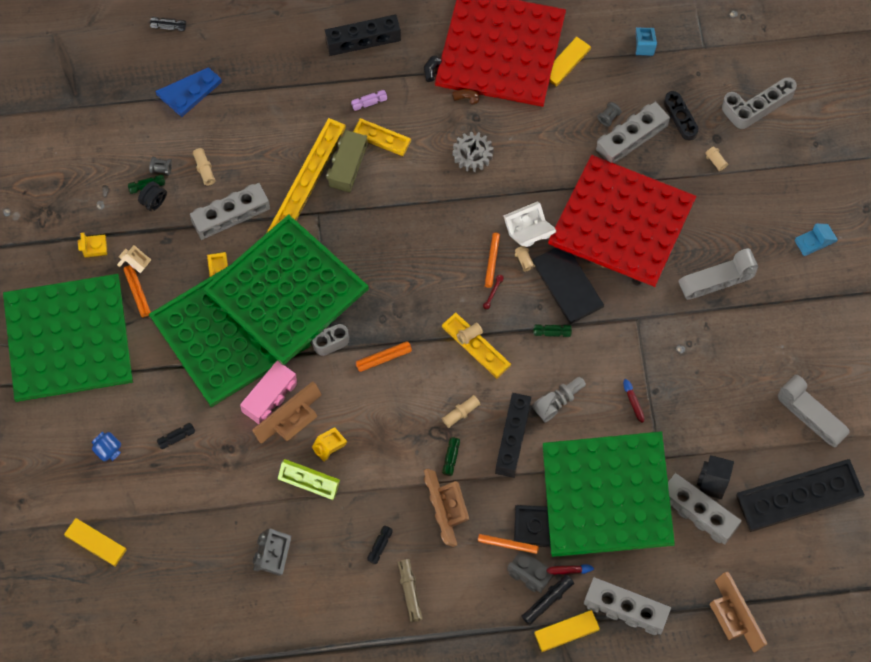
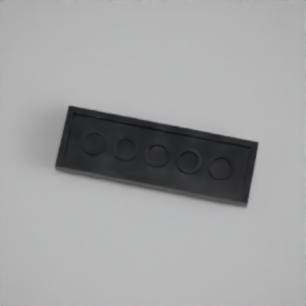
(800, 495)

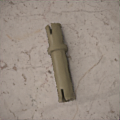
(408, 582)

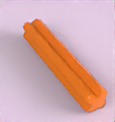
(137, 291)
(383, 356)

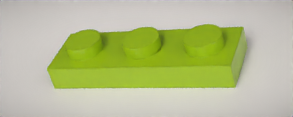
(308, 479)

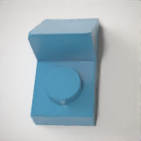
(646, 41)
(816, 239)

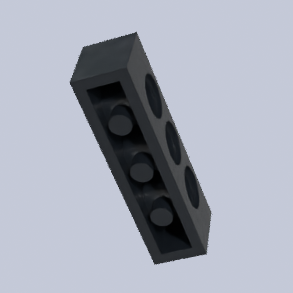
(362, 35)
(513, 435)

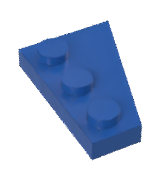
(189, 91)

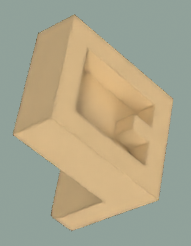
(135, 258)

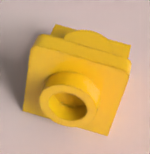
(92, 245)
(328, 443)

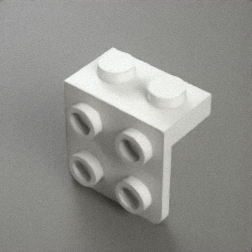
(528, 225)

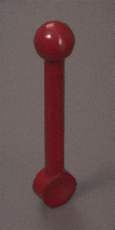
(499, 279)

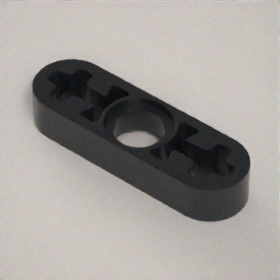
(681, 123)

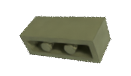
(347, 161)

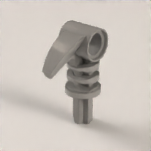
(547, 405)

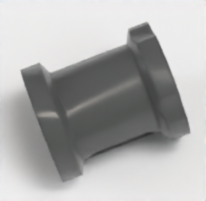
(607, 119)
(160, 166)

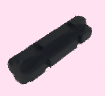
(170, 24)
(176, 435)
(380, 544)

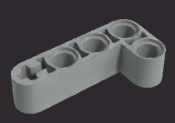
(762, 101)
(721, 276)
(329, 336)
(811, 412)

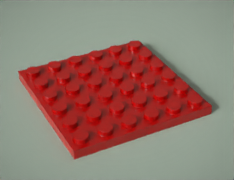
(501, 49)
(622, 220)

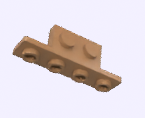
(291, 416)
(448, 505)
(735, 615)

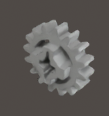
(466, 146)

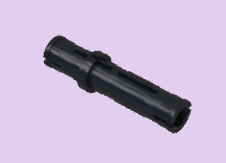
(555, 593)

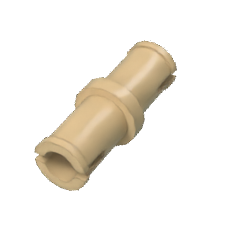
(204, 166)
(461, 411)

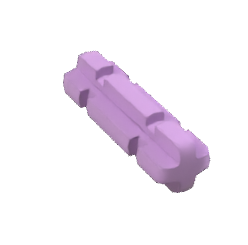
(369, 100)

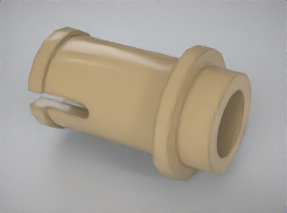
(716, 158)
(524, 258)
(469, 333)

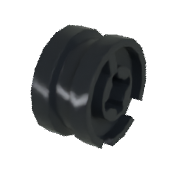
(152, 196)

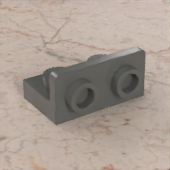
(271, 551)
(529, 571)

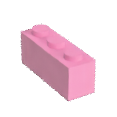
(269, 392)

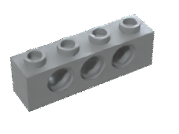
(612, 152)
(224, 219)
(712, 510)
(638, 603)

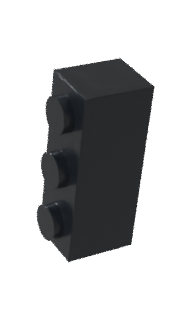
(715, 476)

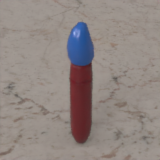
(633, 400)
(585, 568)

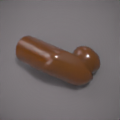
(466, 93)

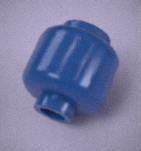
(106, 446)

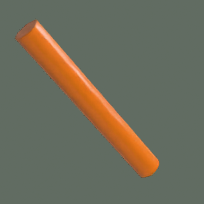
(492, 260)
(508, 544)

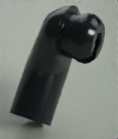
(433, 62)

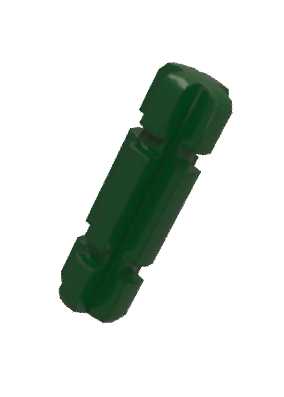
(133, 187)
(552, 330)
(451, 456)

